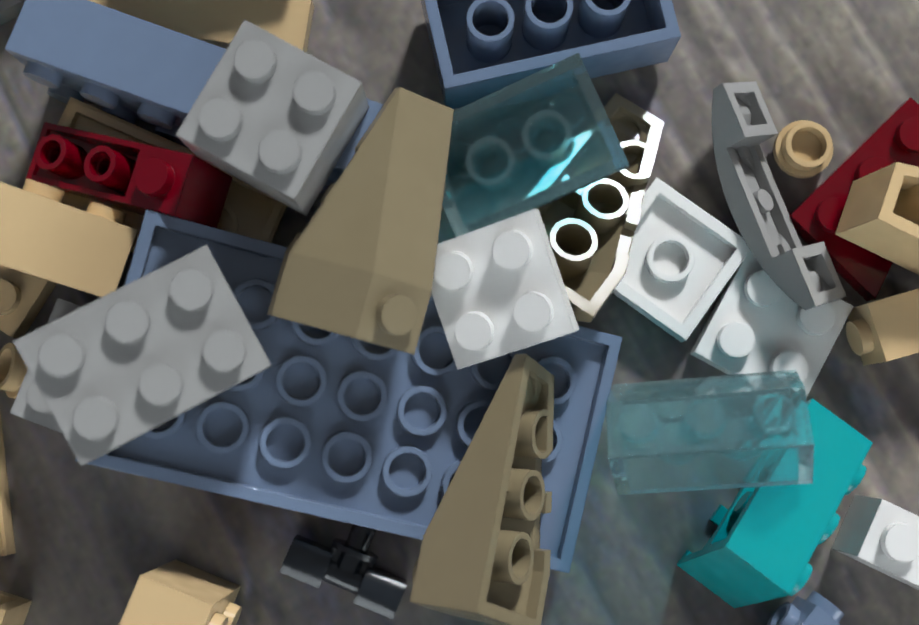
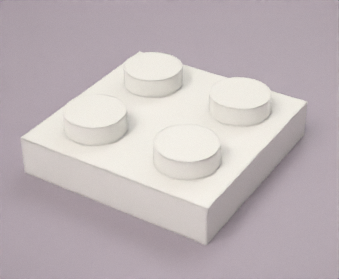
(678, 261)
(500, 290)
(765, 330)

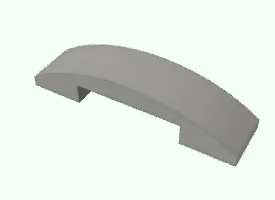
(754, 200)

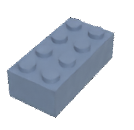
(499, 42)

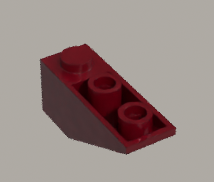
(129, 174)

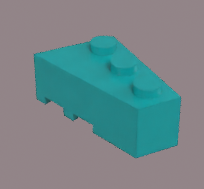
(774, 530)

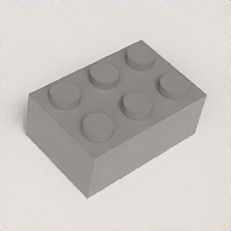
(142, 355)

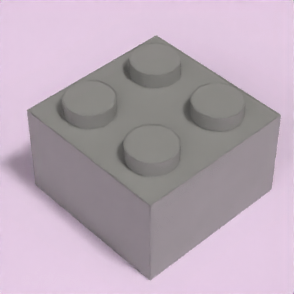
(274, 117)

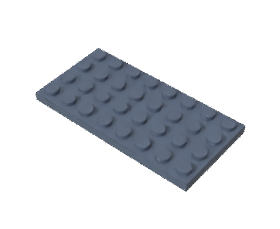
(354, 423)

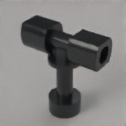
(346, 566)

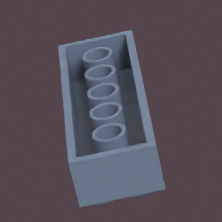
(125, 65)

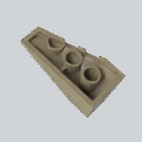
(597, 223)
(374, 240)
(484, 539)

